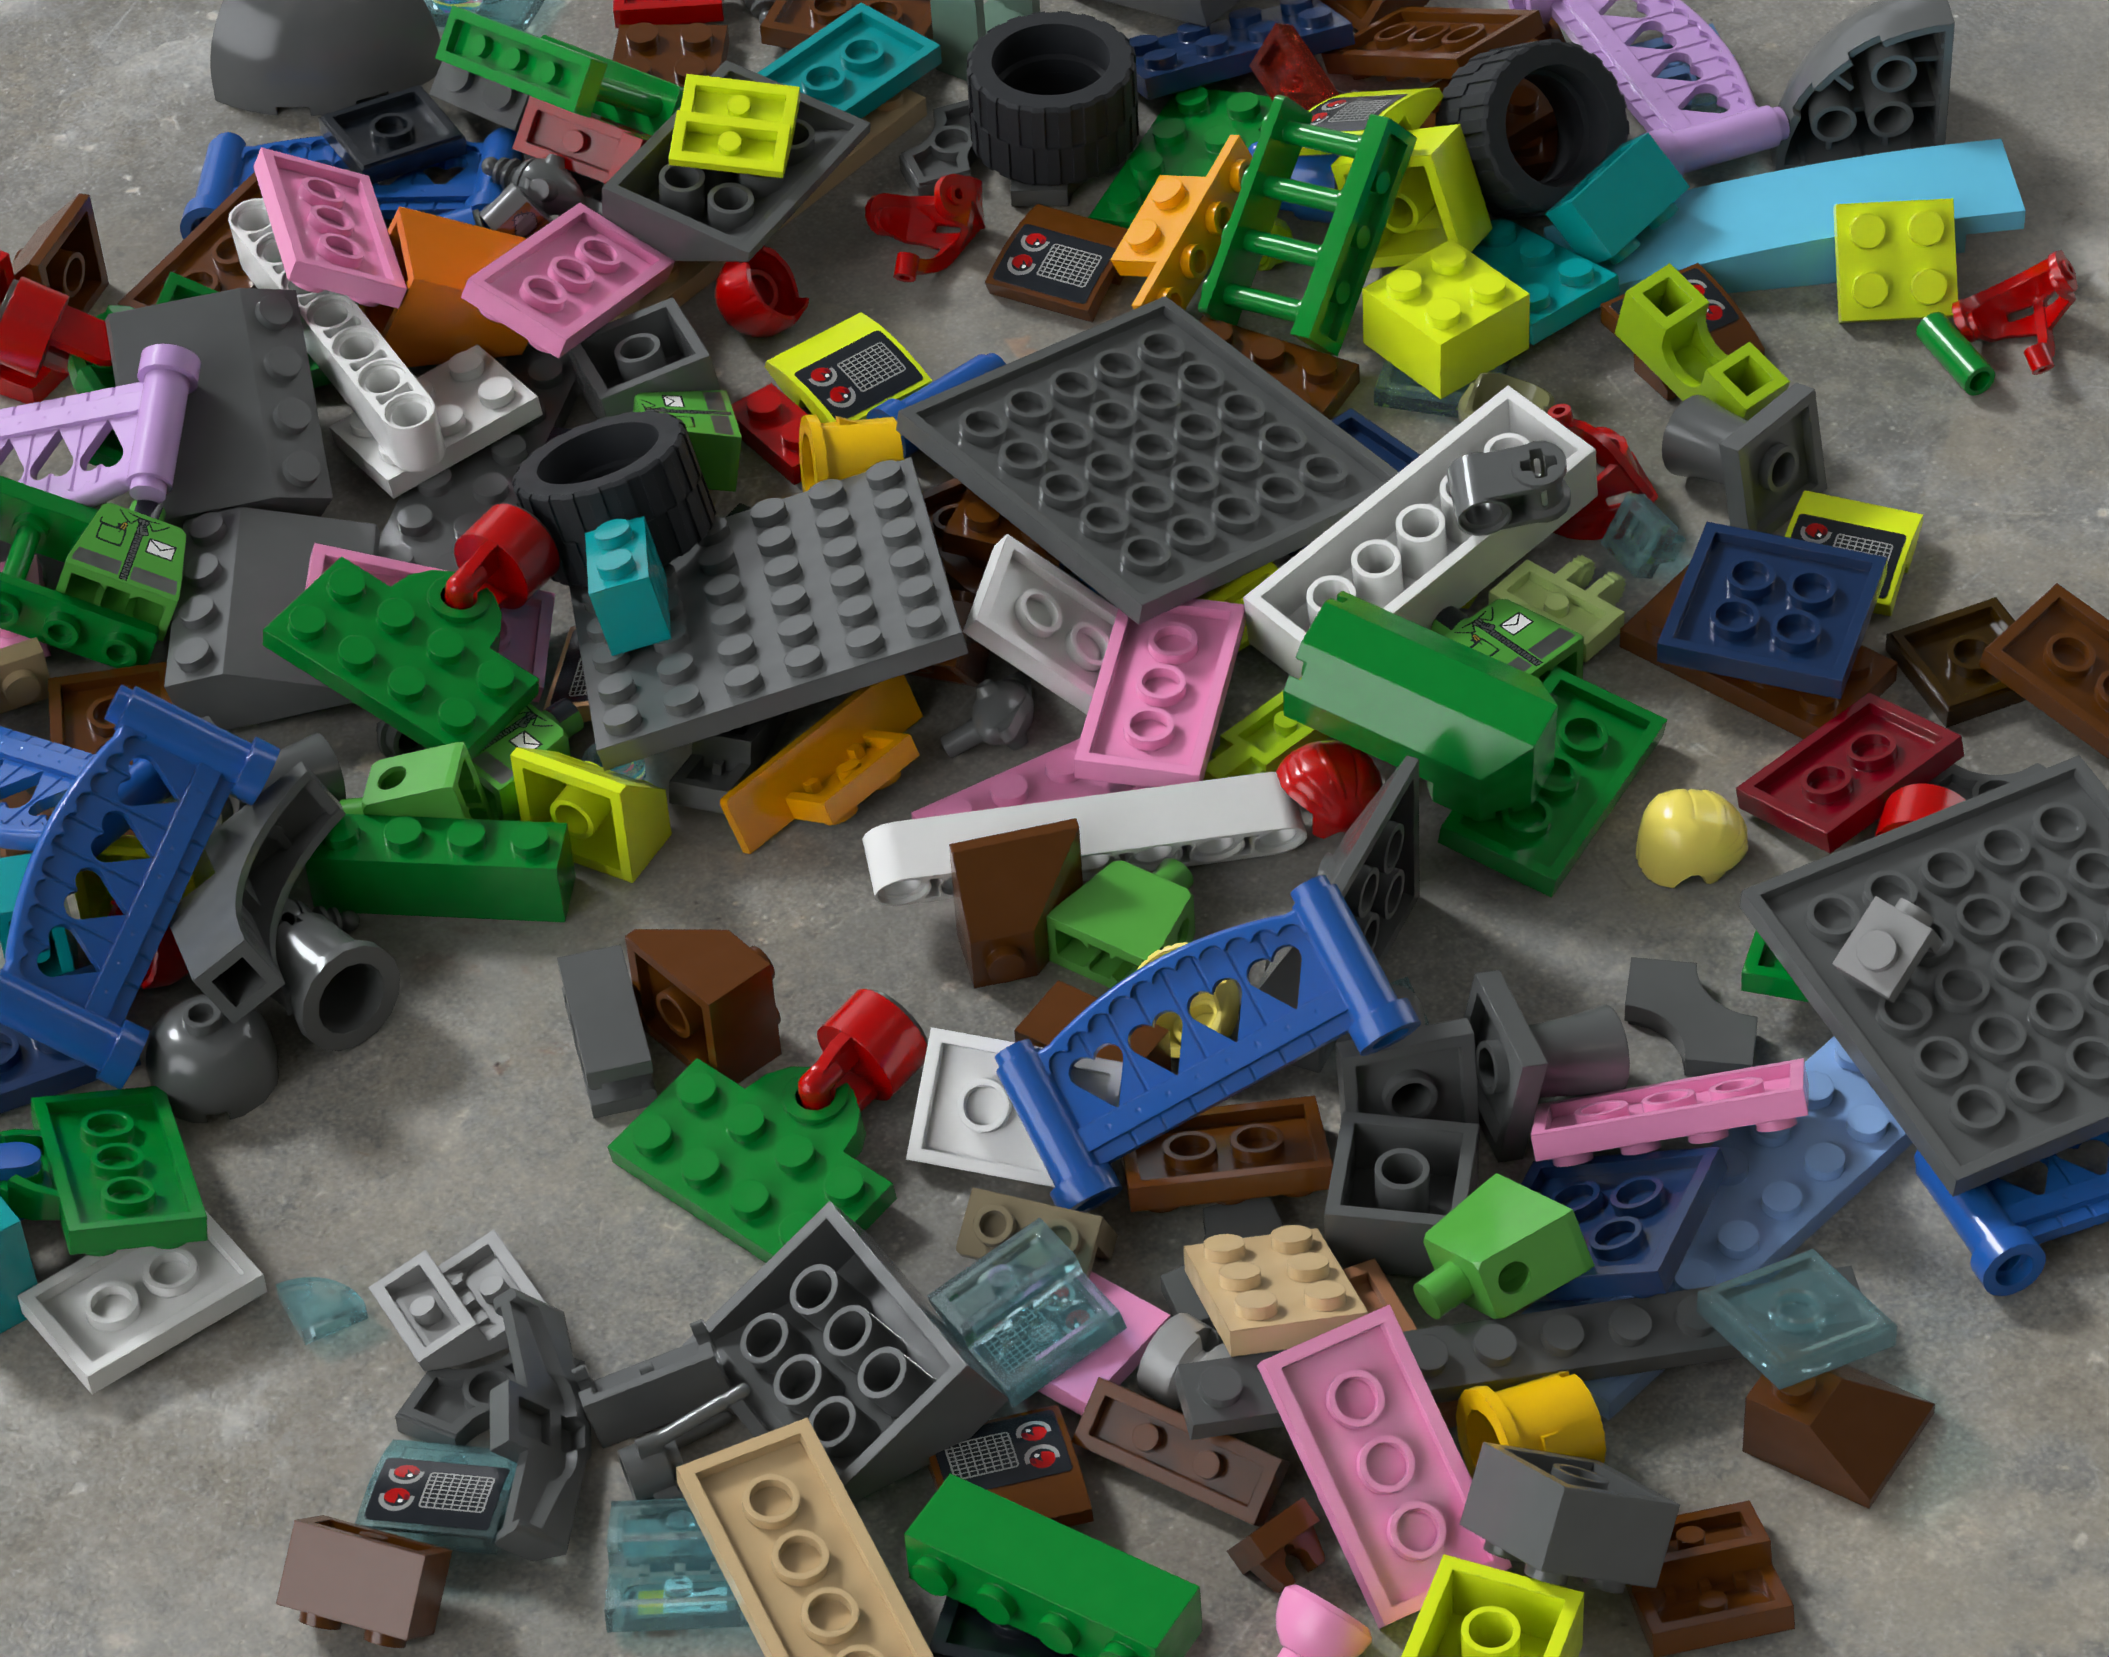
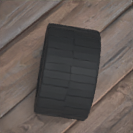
(1053, 98)
(1586, 109)
(617, 471)

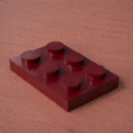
(1847, 770)

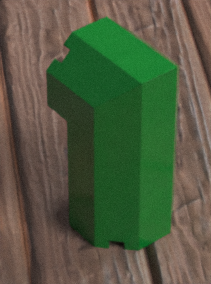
(1411, 692)

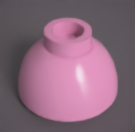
(1316, 1627)

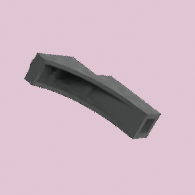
(234, 916)

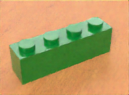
(444, 868)
(1048, 1578)

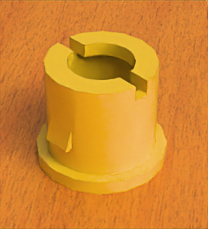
(845, 447)
(1538, 1415)

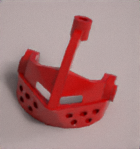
(915, 220)
(1986, 312)
(1620, 476)

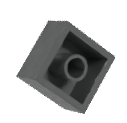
(640, 355)
(1394, 1185)
(1568, 1518)

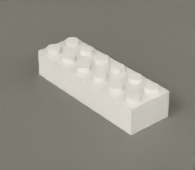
(1405, 539)

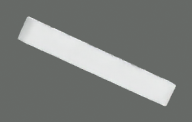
(347, 351)
(1141, 826)

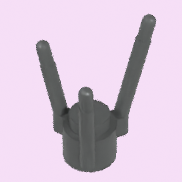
(653, 1459)

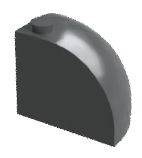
(319, 52)
(1871, 85)

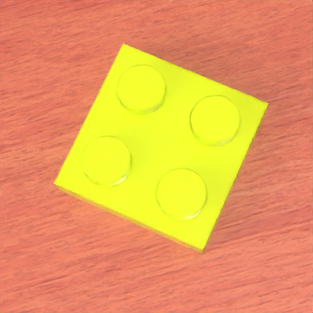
(1895, 260)

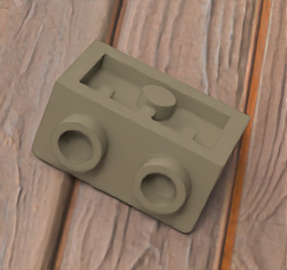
(997, 1217)

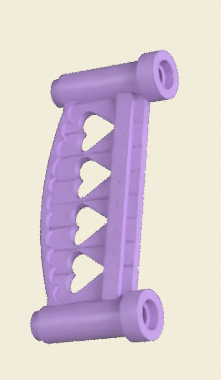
(1686, 137)
(143, 415)

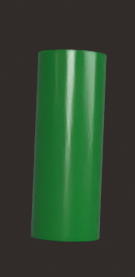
(1955, 353)

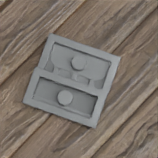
(449, 1308)

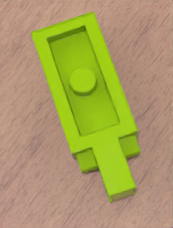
(1259, 742)

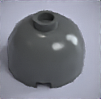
(210, 1062)

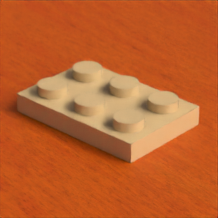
(1271, 1288)

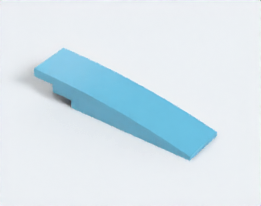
(1780, 223)

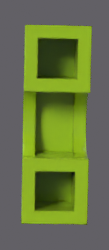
(1669, 332)

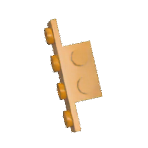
(1182, 228)
(828, 766)

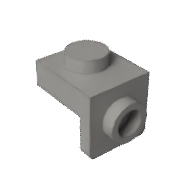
(1887, 946)

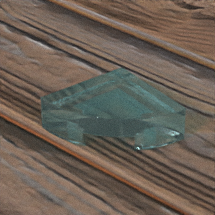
(320, 1306)

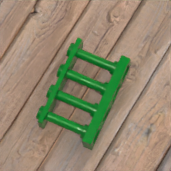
(557, 72)
(1351, 239)
(51, 527)

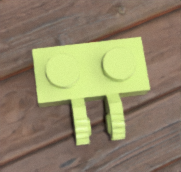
(1566, 601)

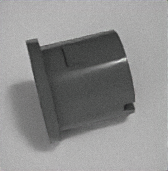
(334, 983)

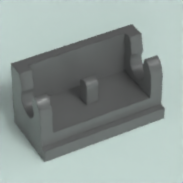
(653, 1390)

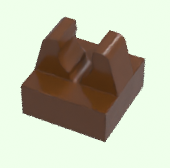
(1267, 1547)

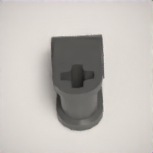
(1504, 492)

